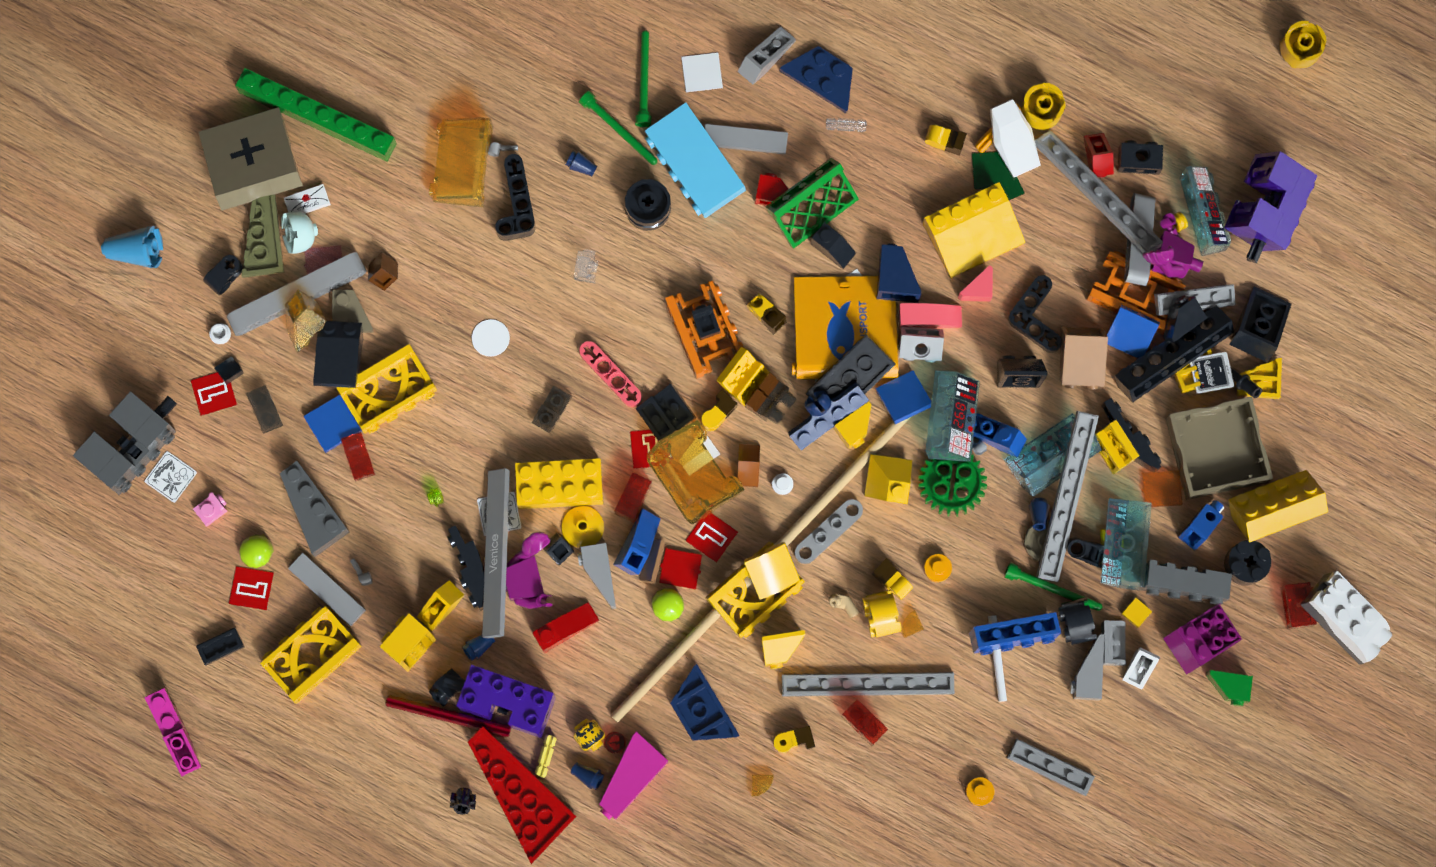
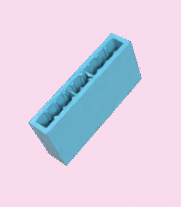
(694, 161)

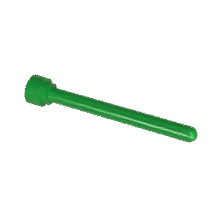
(588, 101)
(643, 117)
(1014, 572)

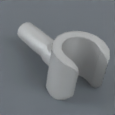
(495, 148)
(979, 448)
(364, 578)

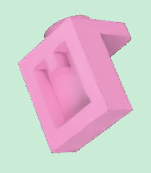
(211, 508)

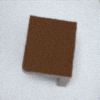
(383, 271)

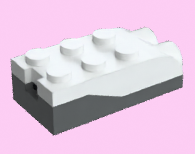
(1347, 617)

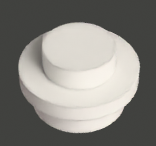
(220, 333)
(782, 484)

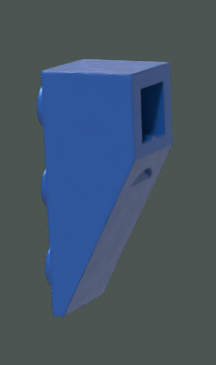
(999, 435)
(638, 543)

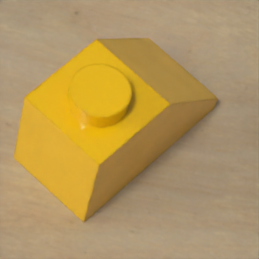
(854, 427)
(440, 605)

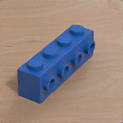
(1015, 632)

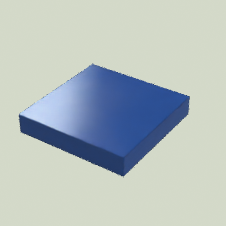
(1132, 332)
(904, 397)
(331, 423)

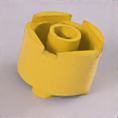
(1293, 43)
(1045, 117)
(881, 614)

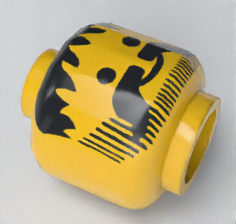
(589, 735)

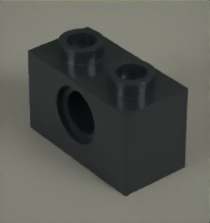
(1130, 164)

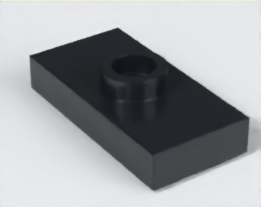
(220, 646)

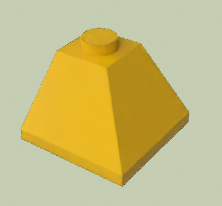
(888, 478)
(780, 647)

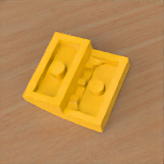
(742, 376)
(1116, 447)
(772, 570)

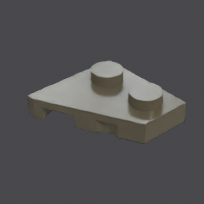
(348, 309)

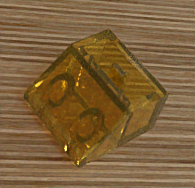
(303, 319)

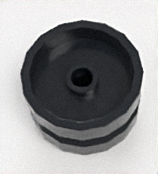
(648, 192)

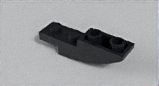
(1139, 441)
(473, 574)

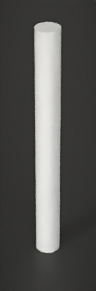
(998, 667)

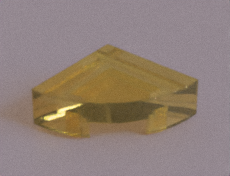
(911, 625)
(761, 784)

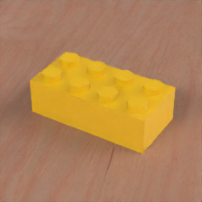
(559, 483)
(1278, 505)
(407, 642)

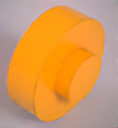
(937, 568)
(980, 791)

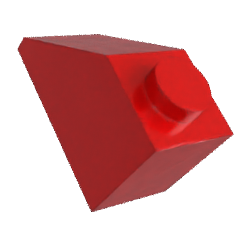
(1099, 155)
(769, 189)

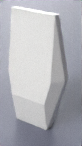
(1013, 138)

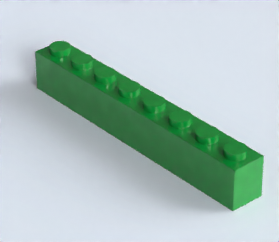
(316, 114)

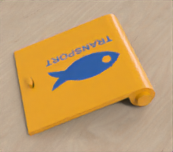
(834, 317)

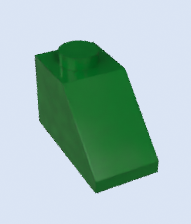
(1232, 686)

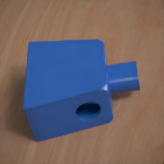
(1202, 525)

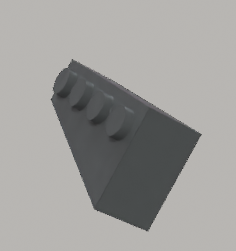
(315, 515)
(1187, 582)

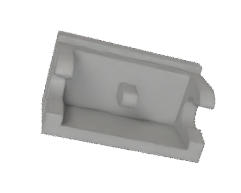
(1114, 643)

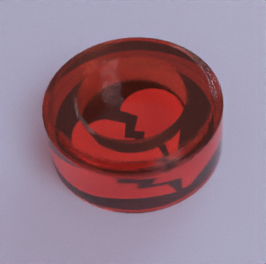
(614, 742)

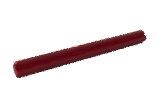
(447, 715)

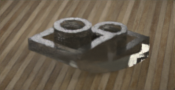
(264, 409)
(552, 409)

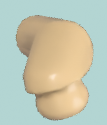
(844, 602)

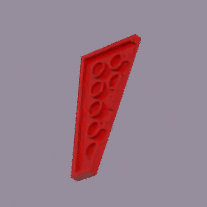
(528, 805)

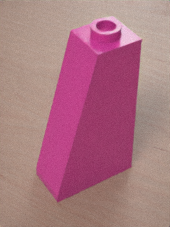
(635, 771)

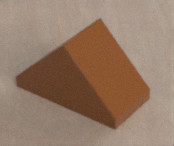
(749, 464)

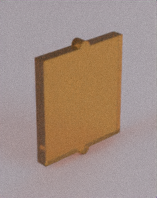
(1162, 488)

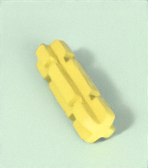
(545, 755)

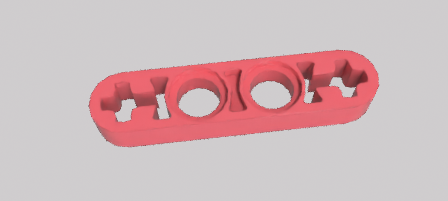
(612, 372)

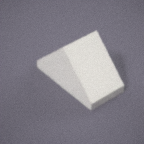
(1140, 667)

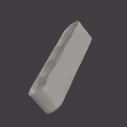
(1136, 267)

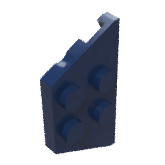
(822, 75)
(701, 710)

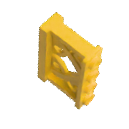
(395, 361)
(725, 592)
(306, 684)

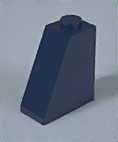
(896, 276)

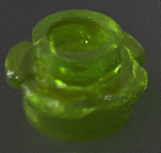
(435, 496)

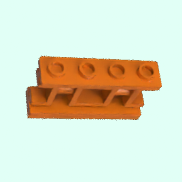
(1099, 297)
(690, 334)

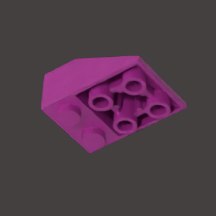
(1202, 639)

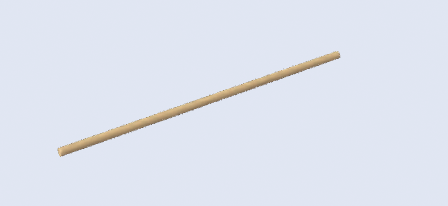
(788, 537)

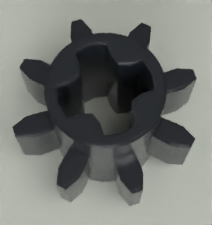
(463, 801)

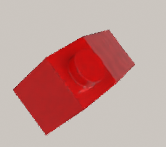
(565, 627)

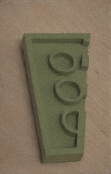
(263, 246)

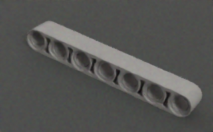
(314, 285)

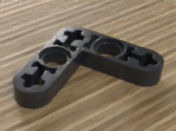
(1027, 312)

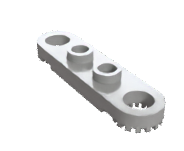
(828, 531)

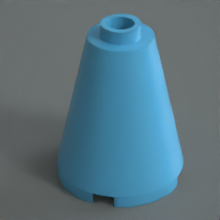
(135, 247)

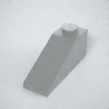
(765, 55)
(597, 567)
(1089, 677)

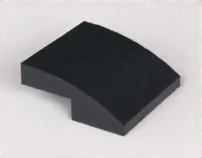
(665, 412)

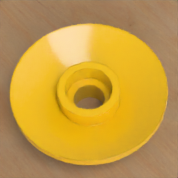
(588, 536)

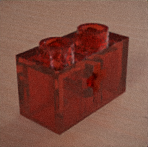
(633, 497)
(1294, 615)
(864, 722)

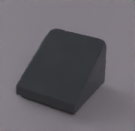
(229, 370)
(558, 549)

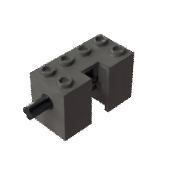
(147, 436)

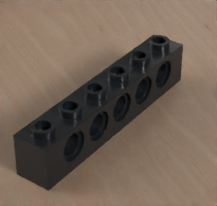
(1186, 349)

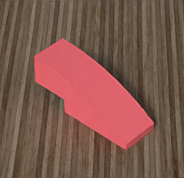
(930, 315)

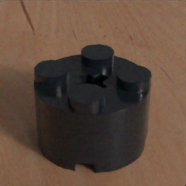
(1258, 556)
(1077, 620)

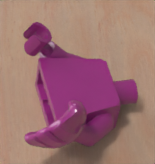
(1175, 254)
(523, 576)

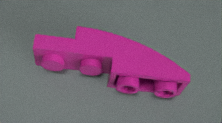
(173, 731)

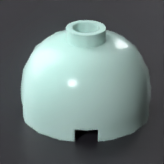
(299, 232)

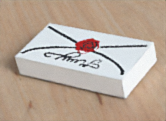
(307, 200)

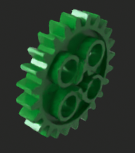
(972, 485)

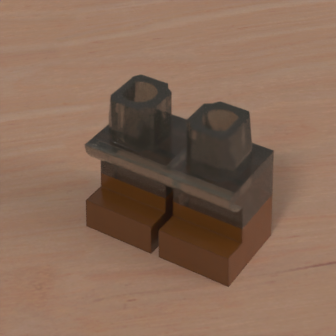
(768, 397)

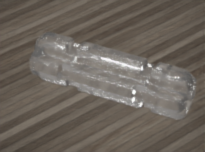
(846, 124)

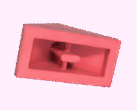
(980, 288)

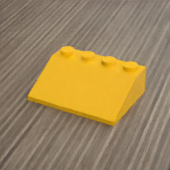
(974, 230)

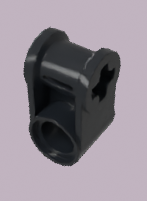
(222, 275)
(1087, 552)

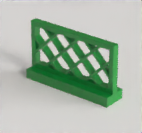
(808, 187)

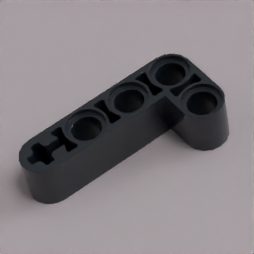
(517, 196)

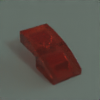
(358, 456)

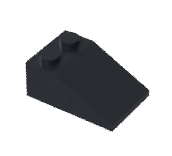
(1261, 324)
(338, 354)
(1020, 372)

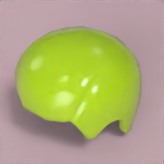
(256, 551)
(667, 604)

